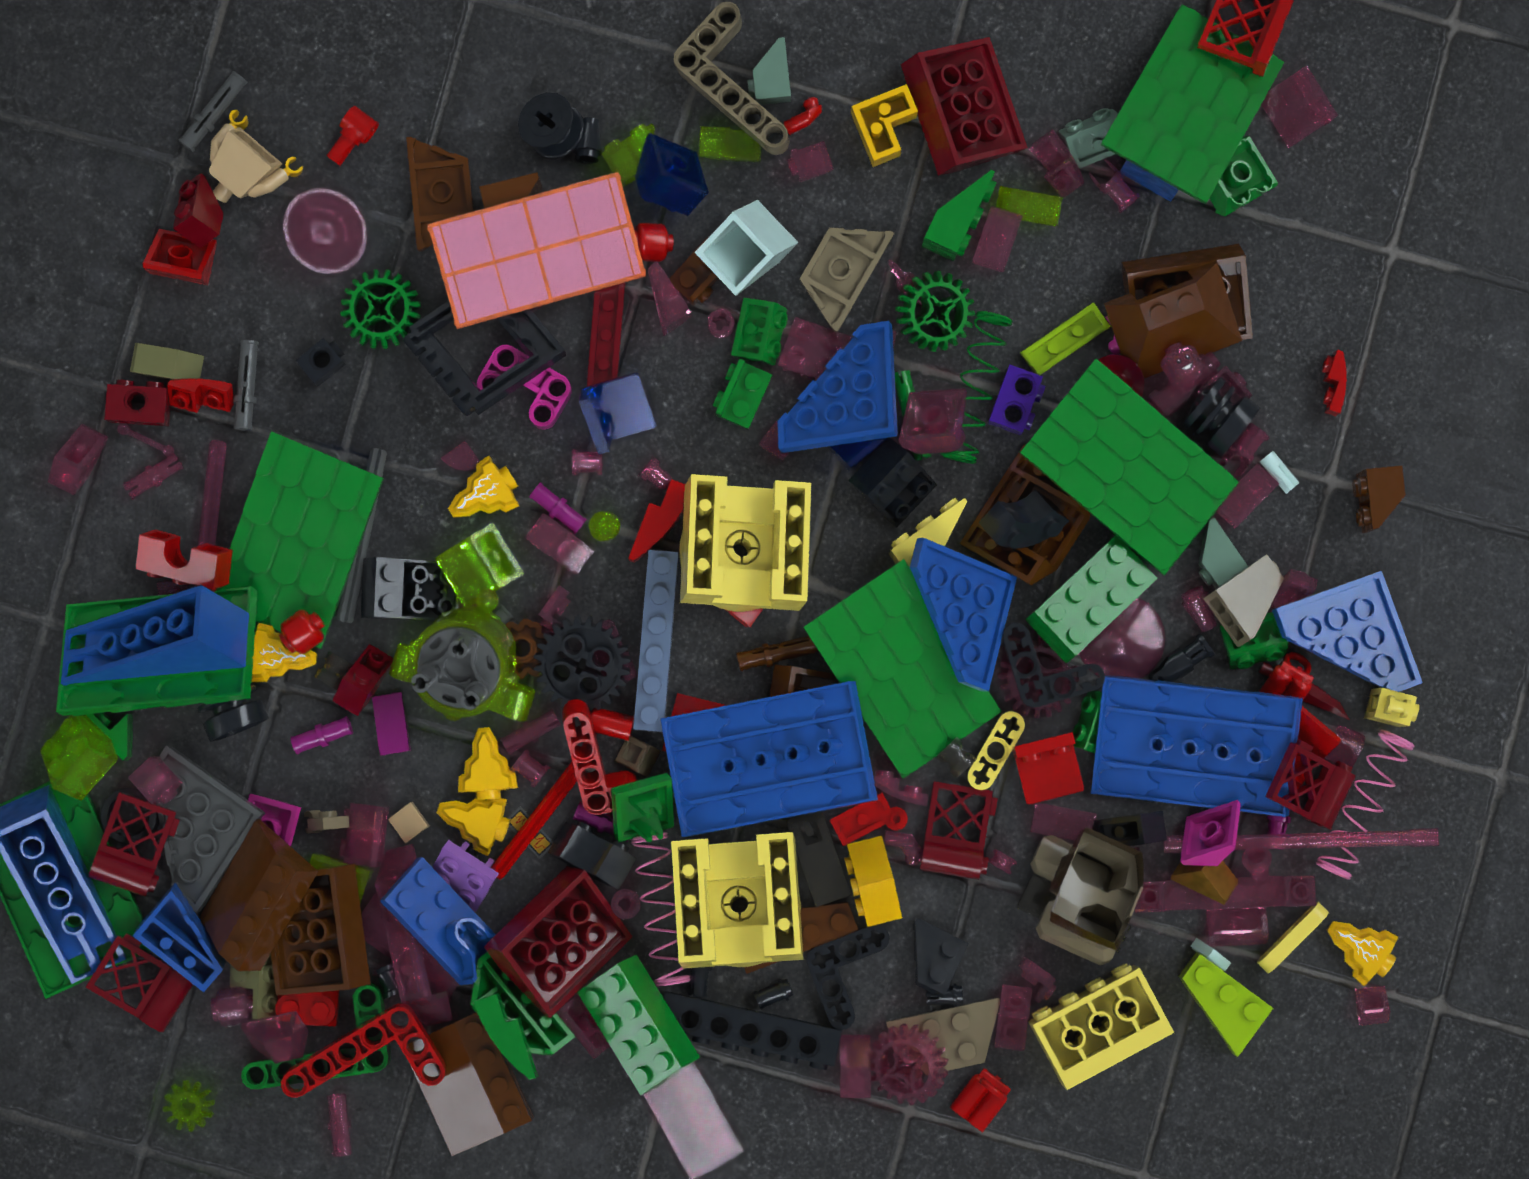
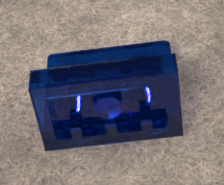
(616, 410)

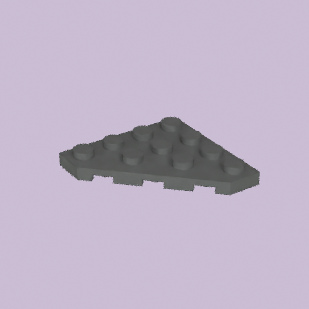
(209, 829)

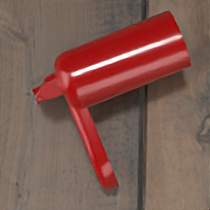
(1288, 679)
(611, 724)
(981, 1099)

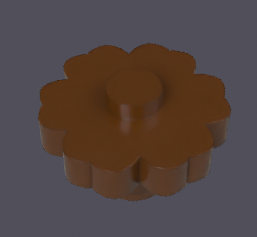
(526, 637)

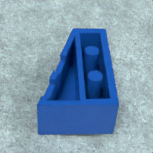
(181, 939)

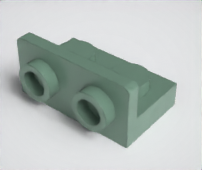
(1085, 137)

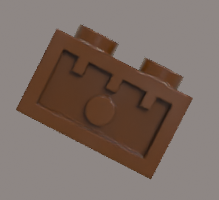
(694, 279)

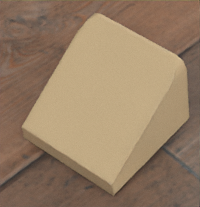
(408, 822)

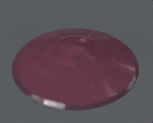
(325, 230)
(1129, 644)

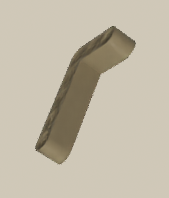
(726, 86)

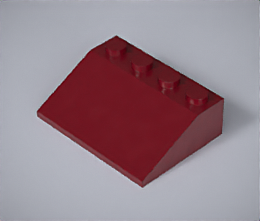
(963, 105)
(559, 940)

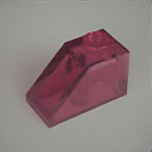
(76, 459)
(278, 1036)
(855, 1066)

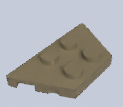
(842, 270)
(960, 1029)

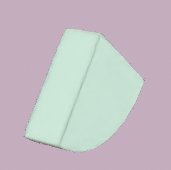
(1210, 954)

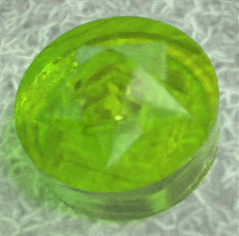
(604, 526)

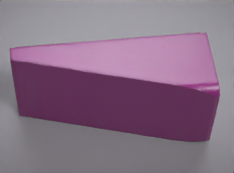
(391, 724)

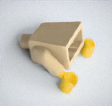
(243, 164)

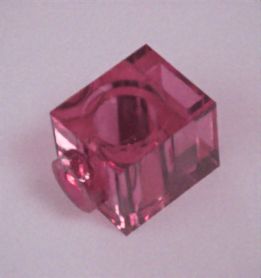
(155, 781)

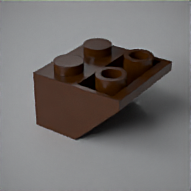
(1378, 495)

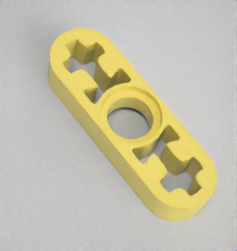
(1000, 727)
(1292, 937)

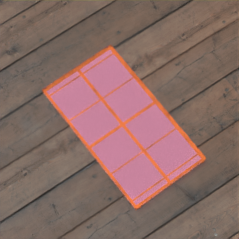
(537, 250)

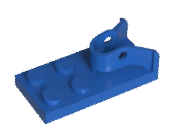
(439, 920)

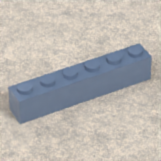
(656, 640)

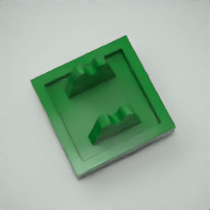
(643, 808)

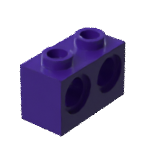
(1009, 397)

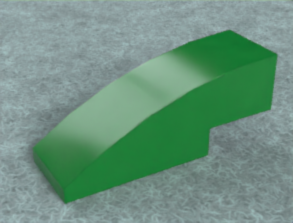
(506, 1035)

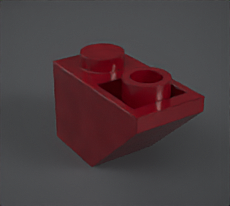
(198, 212)
(363, 680)

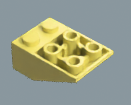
(933, 529)

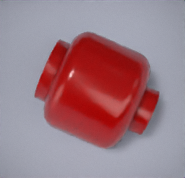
(653, 241)
(302, 631)

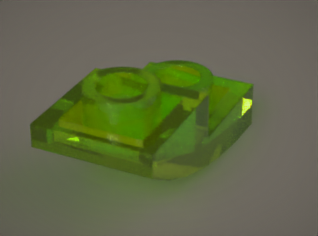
(728, 145)
(1033, 206)

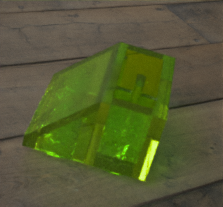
(479, 564)
(77, 756)

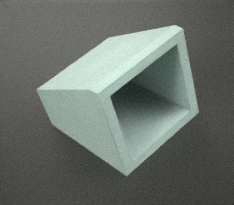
(746, 246)

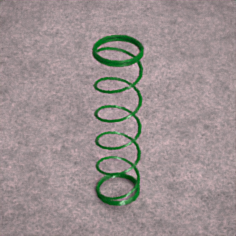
(993, 318)

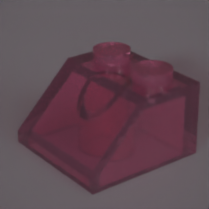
(366, 835)

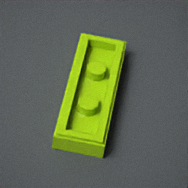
(1065, 339)

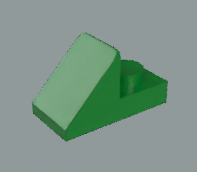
(120, 734)

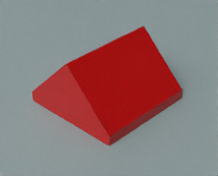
(179, 258)

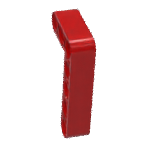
(365, 1047)

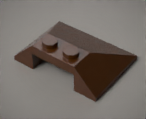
(1186, 314)
(1041, 559)

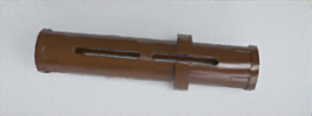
(774, 653)

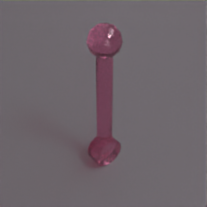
(124, 429)

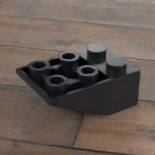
(405, 590)

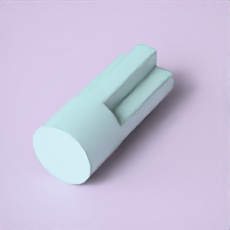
(1279, 472)

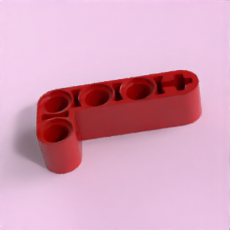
(589, 757)

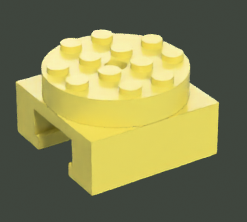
(764, 521)
(715, 876)

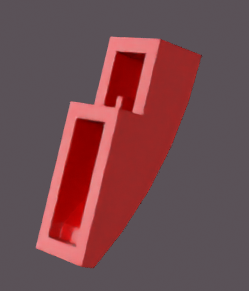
(659, 521)

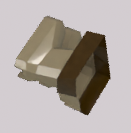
(1088, 893)

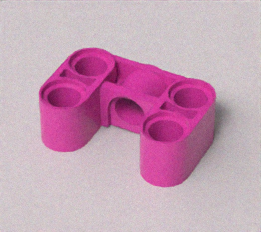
(539, 385)

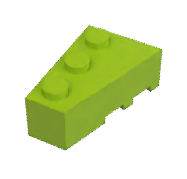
(1226, 1003)

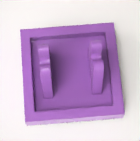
(465, 873)

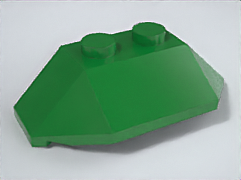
(542, 1033)

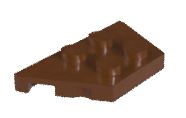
(438, 187)

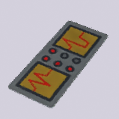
(541, 843)

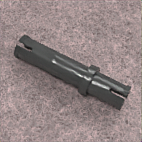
(191, 138)
(246, 385)

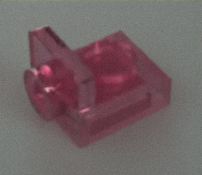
(809, 161)
(556, 604)
(1033, 974)

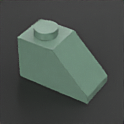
(771, 76)
(1218, 556)

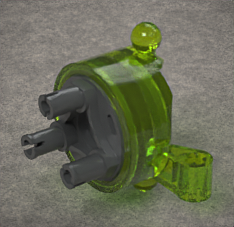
(466, 664)

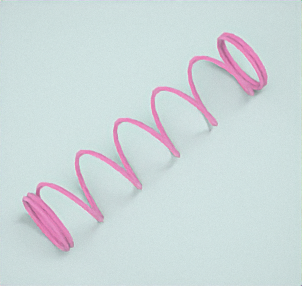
(1385, 736)
(661, 981)

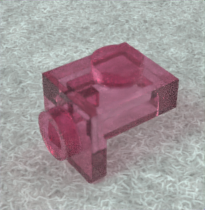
(1294, 587)

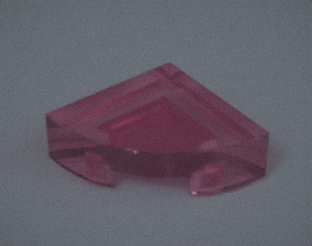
(461, 458)

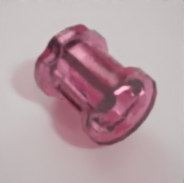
(726, 330)
(586, 462)
(530, 768)

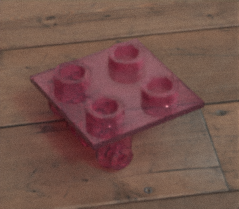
(1298, 107)
(810, 348)

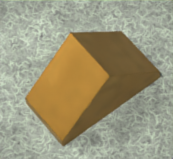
(1212, 881)

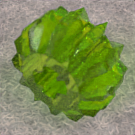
(183, 1114)

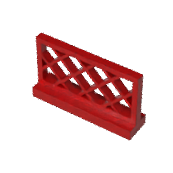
(1267, 35)

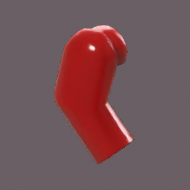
(805, 118)

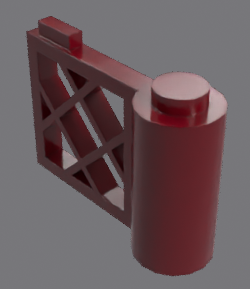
(1324, 794)
(954, 855)
(125, 868)
(162, 996)

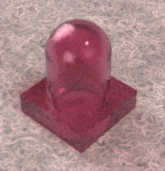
(655, 474)

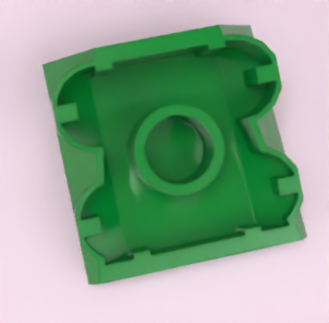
(1243, 179)

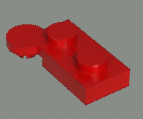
(867, 818)

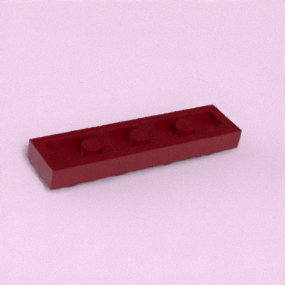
(606, 334)

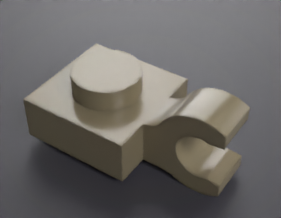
(324, 821)

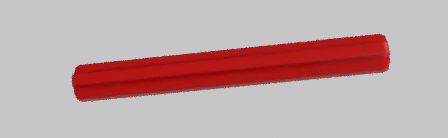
(535, 822)

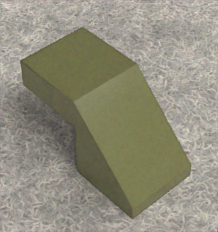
(165, 362)

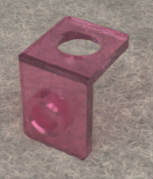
(1232, 379)

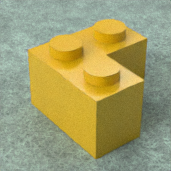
(876, 120)
(872, 881)

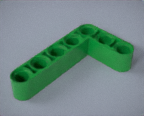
(271, 1071)

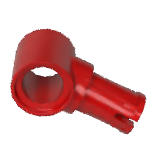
(356, 129)

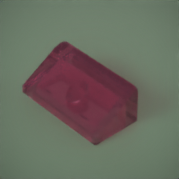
(997, 239)
(1237, 926)

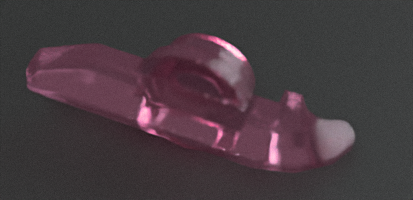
(902, 278)

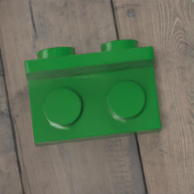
(759, 331)
(742, 394)
(1264, 646)

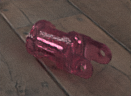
(1117, 189)
(1245, 448)

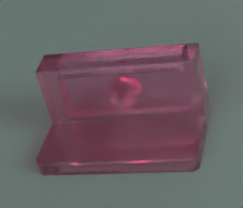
(1060, 821)

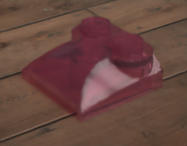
(934, 421)

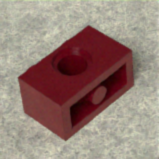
(119, 403)

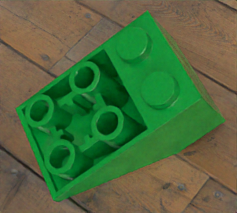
(951, 223)

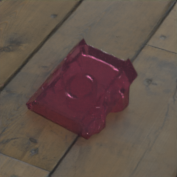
(669, 303)

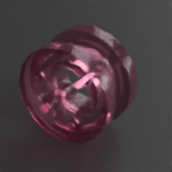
(1002, 861)

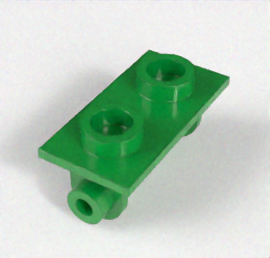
(1086, 729)

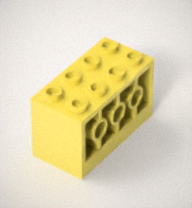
(1112, 1042)

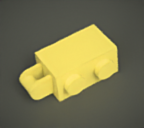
(1391, 707)

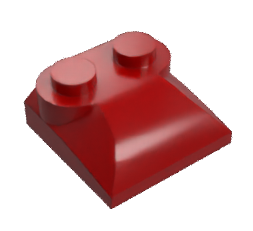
(313, 1008)

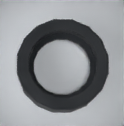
(119, 835)

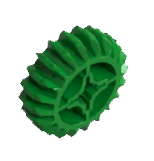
(391, 301)
(924, 317)

